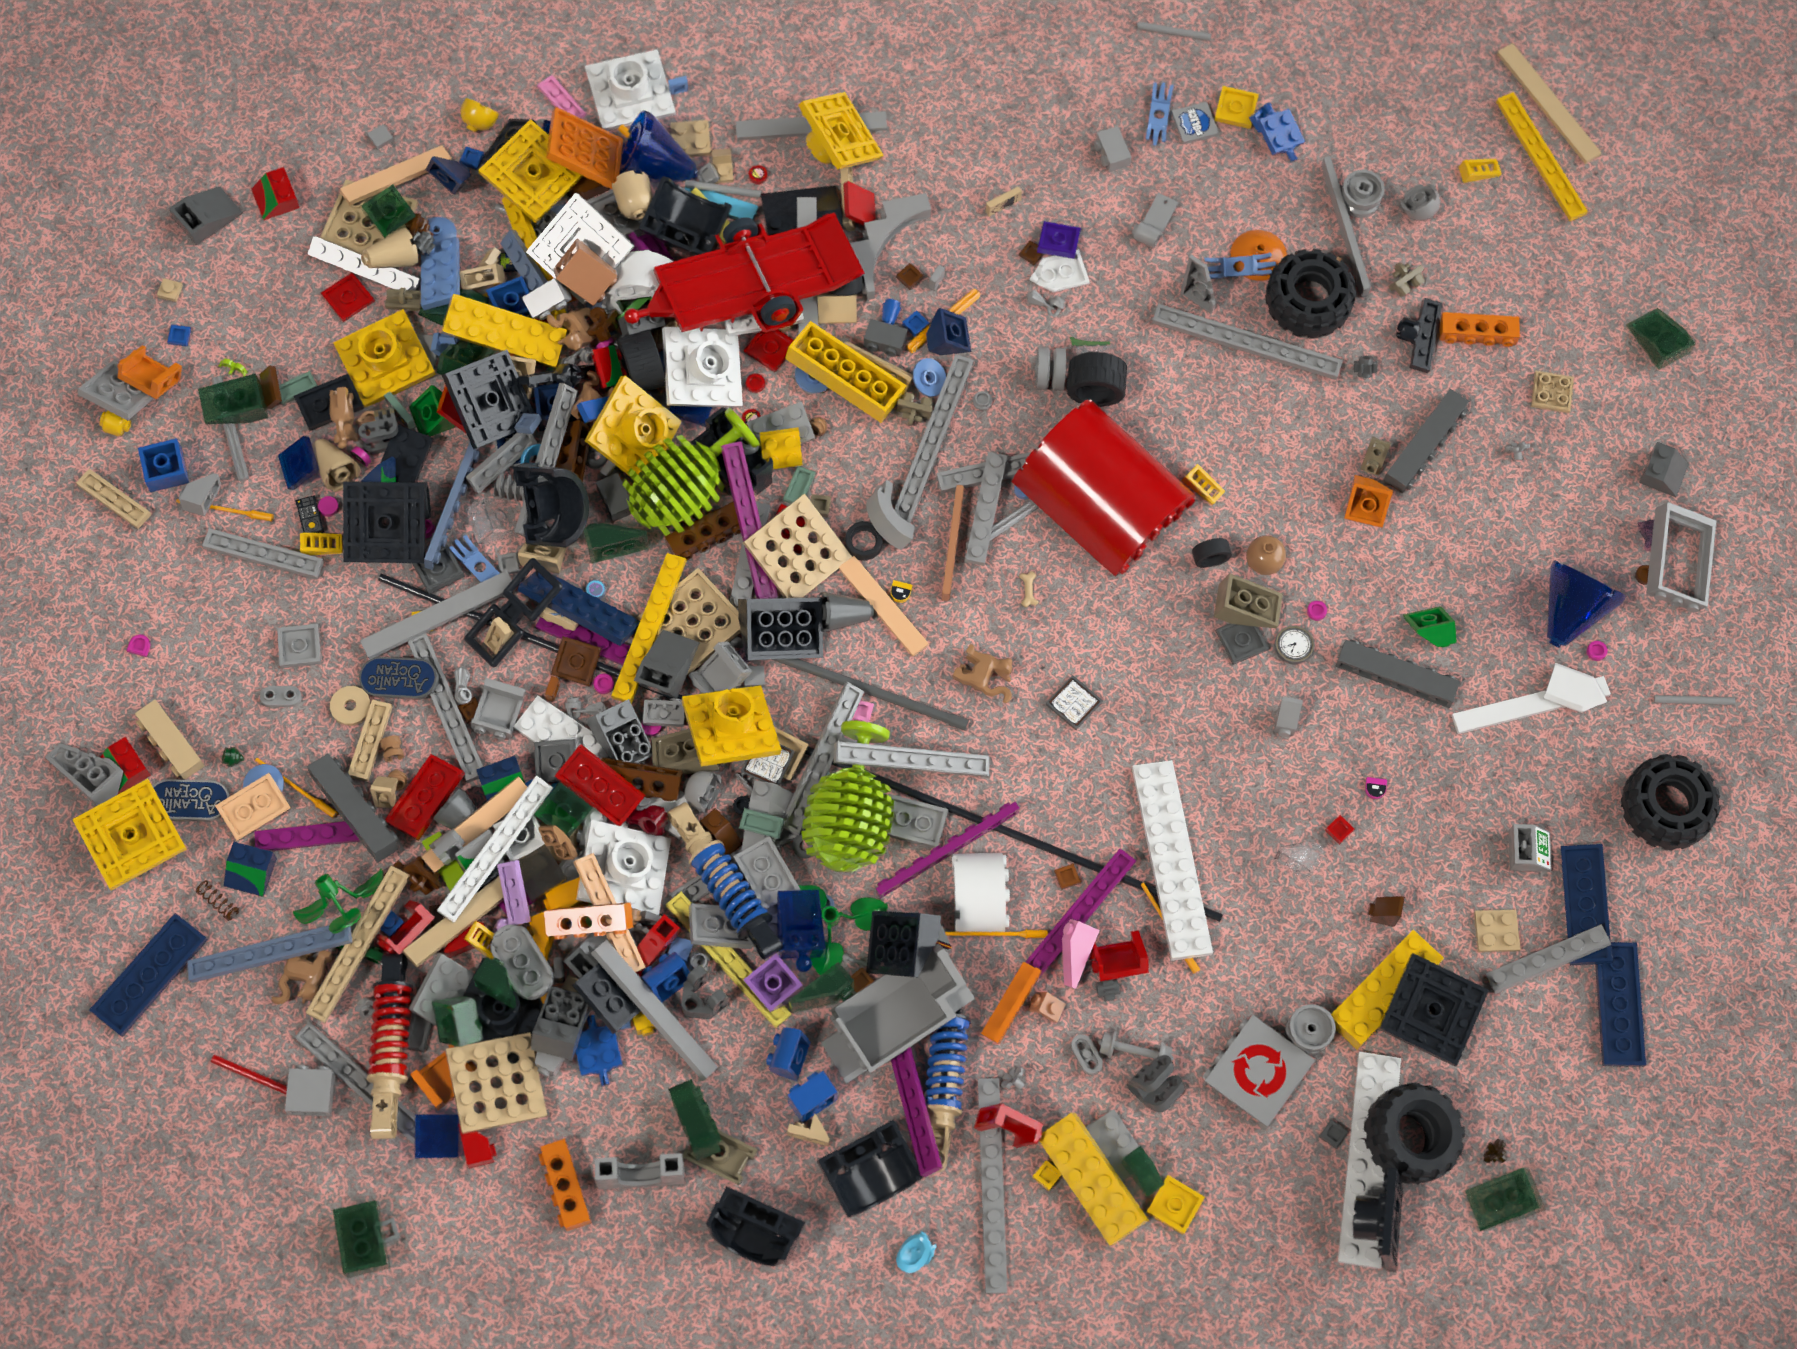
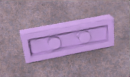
(514, 892)

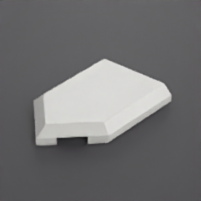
(1060, 273)
(1573, 689)

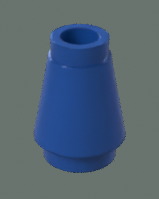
(890, 311)

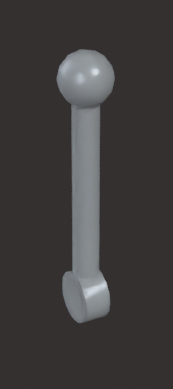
(846, 958)

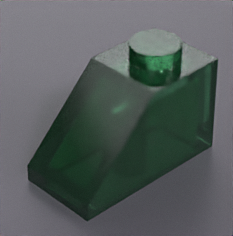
(1143, 1171)

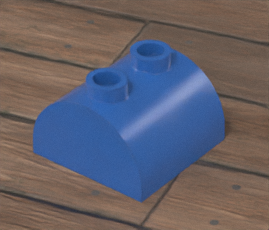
(509, 296)
(666, 976)
(789, 1053)

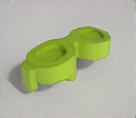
(234, 366)

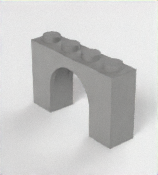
(615, 1175)

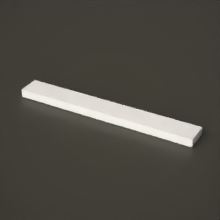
(1510, 710)
(494, 849)

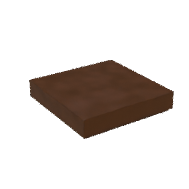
(576, 661)

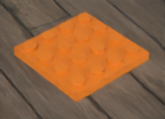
(584, 148)

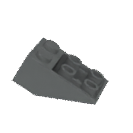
(204, 213)
(667, 664)
(621, 733)
(581, 959)
(560, 1023)

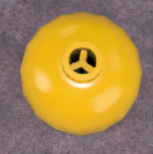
(477, 116)

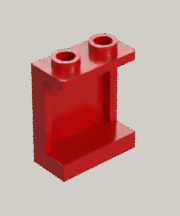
(408, 931)
(1120, 959)
(1026, 1129)

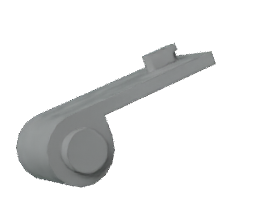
(1155, 221)

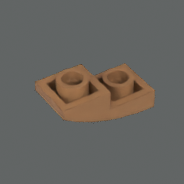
(558, 839)

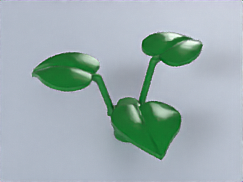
(329, 889)
(862, 913)

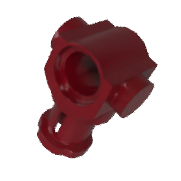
(650, 819)

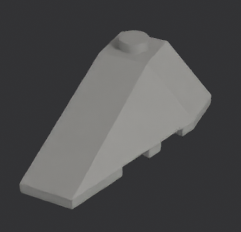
(1198, 284)
(91, 775)
(767, 799)

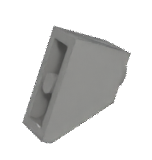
(200, 494)
(1287, 716)

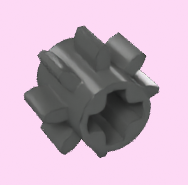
(423, 242)
(1365, 366)
(1107, 989)

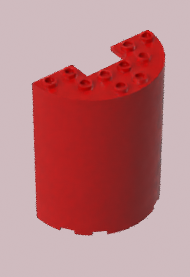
(1102, 487)

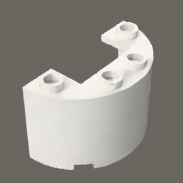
(634, 279)
(980, 892)

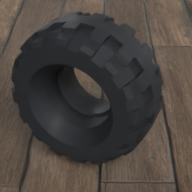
(1307, 316)
(1656, 824)
(1439, 1123)

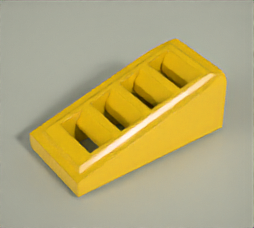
(1468, 173)
(1193, 484)
(312, 537)
(478, 945)

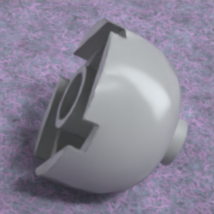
(1421, 202)
(701, 789)

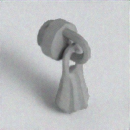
(1035, 298)
(584, 354)
(463, 694)
(574, 702)

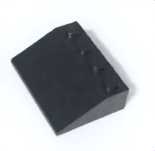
(781, 207)
(781, 627)
(901, 942)

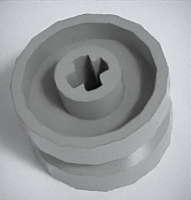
(1362, 193)
(1051, 369)
(1319, 1023)

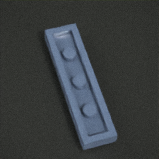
(522, 260)

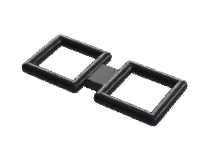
(513, 612)

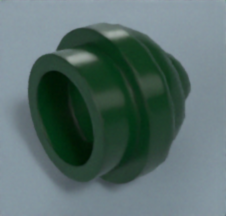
(231, 756)

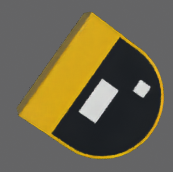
(900, 591)

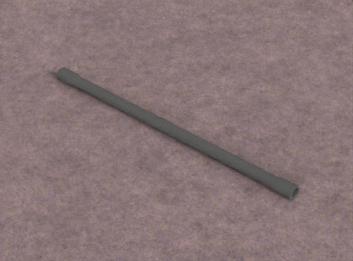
(951, 719)

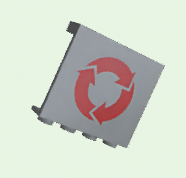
(1258, 1070)

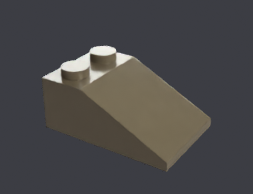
(1247, 603)
(678, 753)

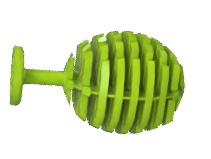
(680, 479)
(848, 810)

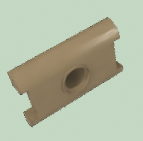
(731, 1163)

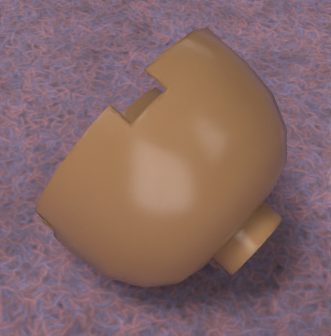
(1266, 555)

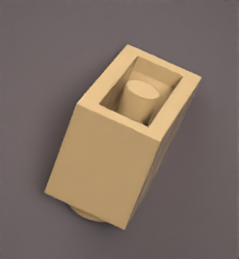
(482, 277)

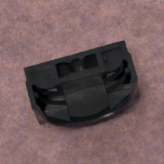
(759, 469)
(754, 1230)

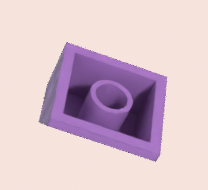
(774, 983)

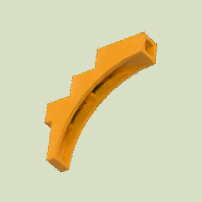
(559, 897)

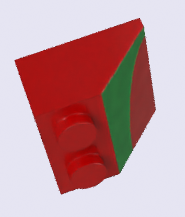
(274, 194)
(607, 366)
(127, 759)

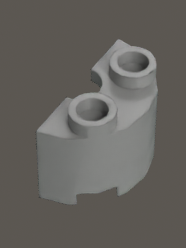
(447, 846)

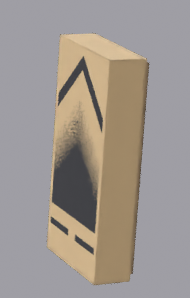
(1003, 201)

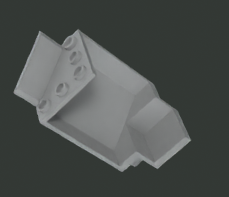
(894, 1015)

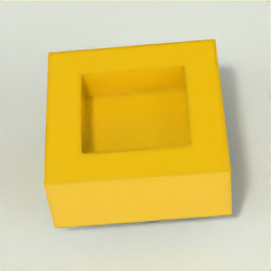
(1047, 1175)

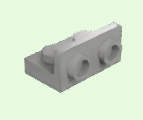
(663, 713)

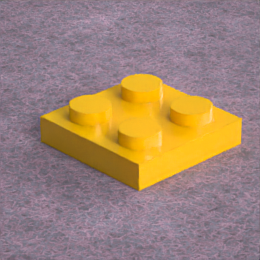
(1236, 107)
(782, 447)
(1175, 1205)

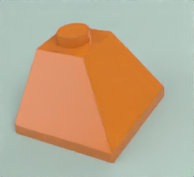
(1368, 501)

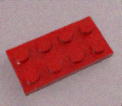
(600, 785)
(424, 797)

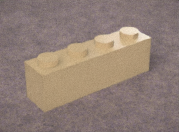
(169, 739)

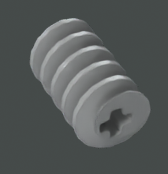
(508, 487)

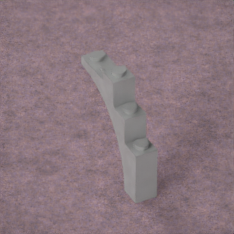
(894, 217)

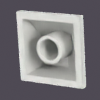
(526, 841)

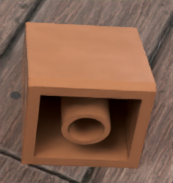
(585, 272)

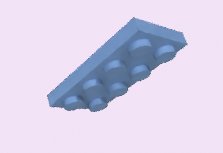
(440, 273)

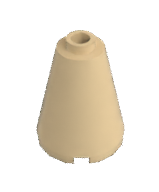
(391, 252)
(334, 465)

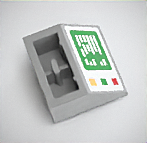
(1529, 848)

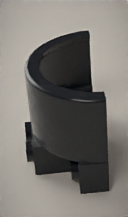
(688, 219)
(553, 496)
(869, 1172)

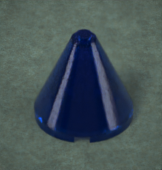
(655, 152)
(1576, 603)

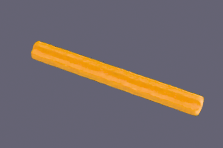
(957, 308)

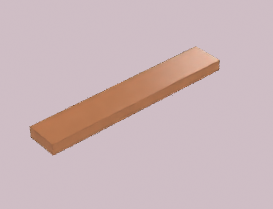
(952, 543)

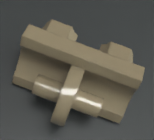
(1414, 276)
(403, 299)
(914, 411)
(1375, 456)

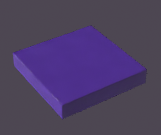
(1059, 240)

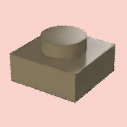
(822, 504)

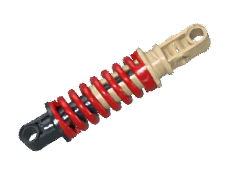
(386, 1068)

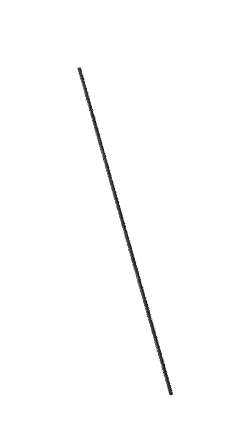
(893, 785)

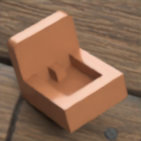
(1047, 1006)

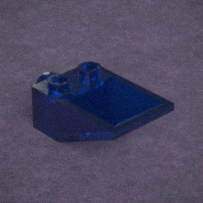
(800, 922)

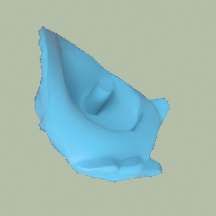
(915, 1253)

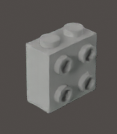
(310, 1091)

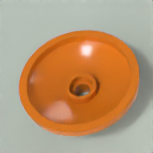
(1247, 245)

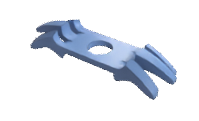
(1159, 104)
(1250, 266)
(472, 558)

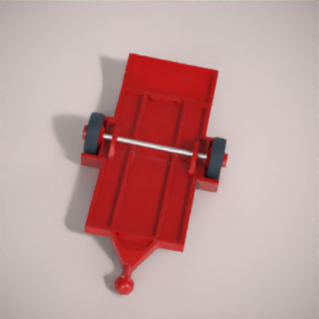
(754, 276)

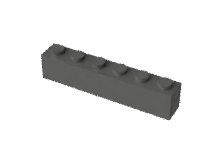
(1426, 440)
(1397, 673)
(353, 808)

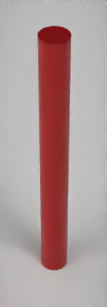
(249, 1074)

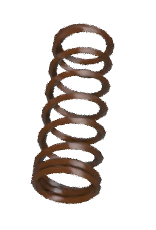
(228, 916)

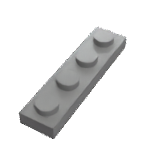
(499, 461)

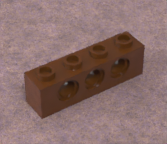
(574, 448)
(710, 523)
(649, 774)

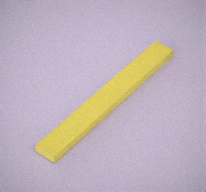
(728, 961)

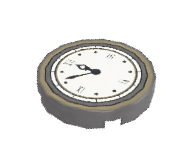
(1294, 644)

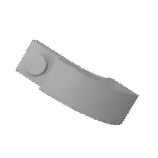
(886, 520)

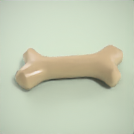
(1028, 579)

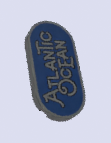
(398, 678)

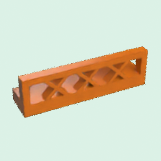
(1011, 1002)

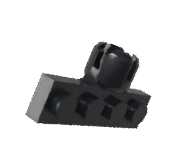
(1421, 334)
(564, 373)

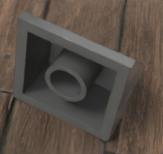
(1664, 470)

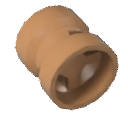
(391, 747)

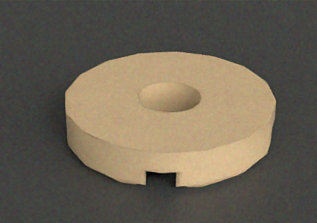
(347, 694)

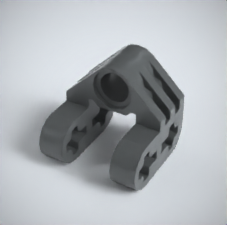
(380, 430)
(715, 1002)
(1155, 1086)

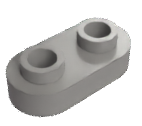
(280, 696)
(1086, 1055)

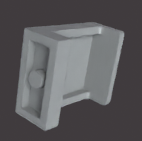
(721, 671)
(498, 709)

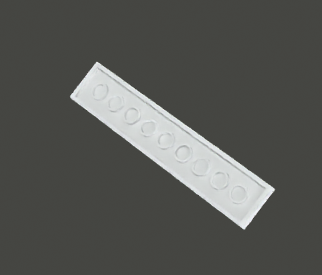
(547, 723)
(1172, 860)
(1373, 1077)

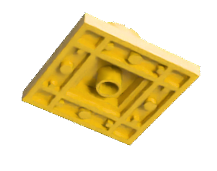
(838, 132)
(526, 174)
(384, 358)
(631, 426)
(731, 725)
(129, 834)

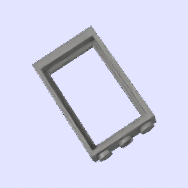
(1697, 522)

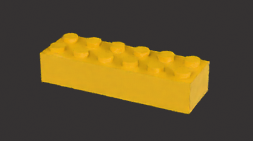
(502, 330)
(845, 371)
(1365, 1007)
(1092, 1179)

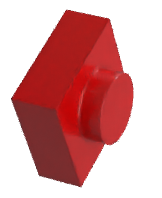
(1339, 829)

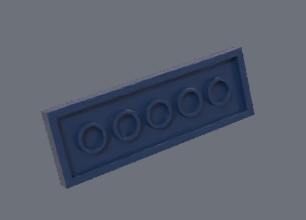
(582, 608)
(1586, 896)
(148, 975)
(1621, 1008)

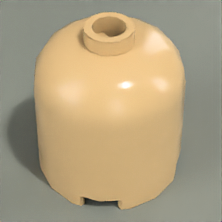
(632, 194)

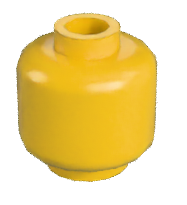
(114, 424)

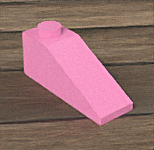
(1076, 948)

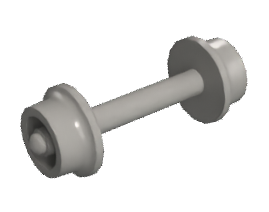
(1108, 1044)

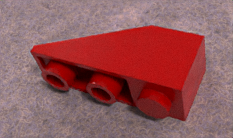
(657, 941)

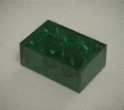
(695, 1119)
(361, 1239)

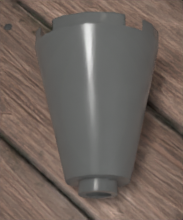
(843, 611)
(455, 810)

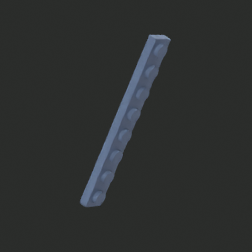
(452, 505)
(266, 953)

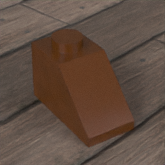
(587, 189)
(721, 830)
(1386, 910)

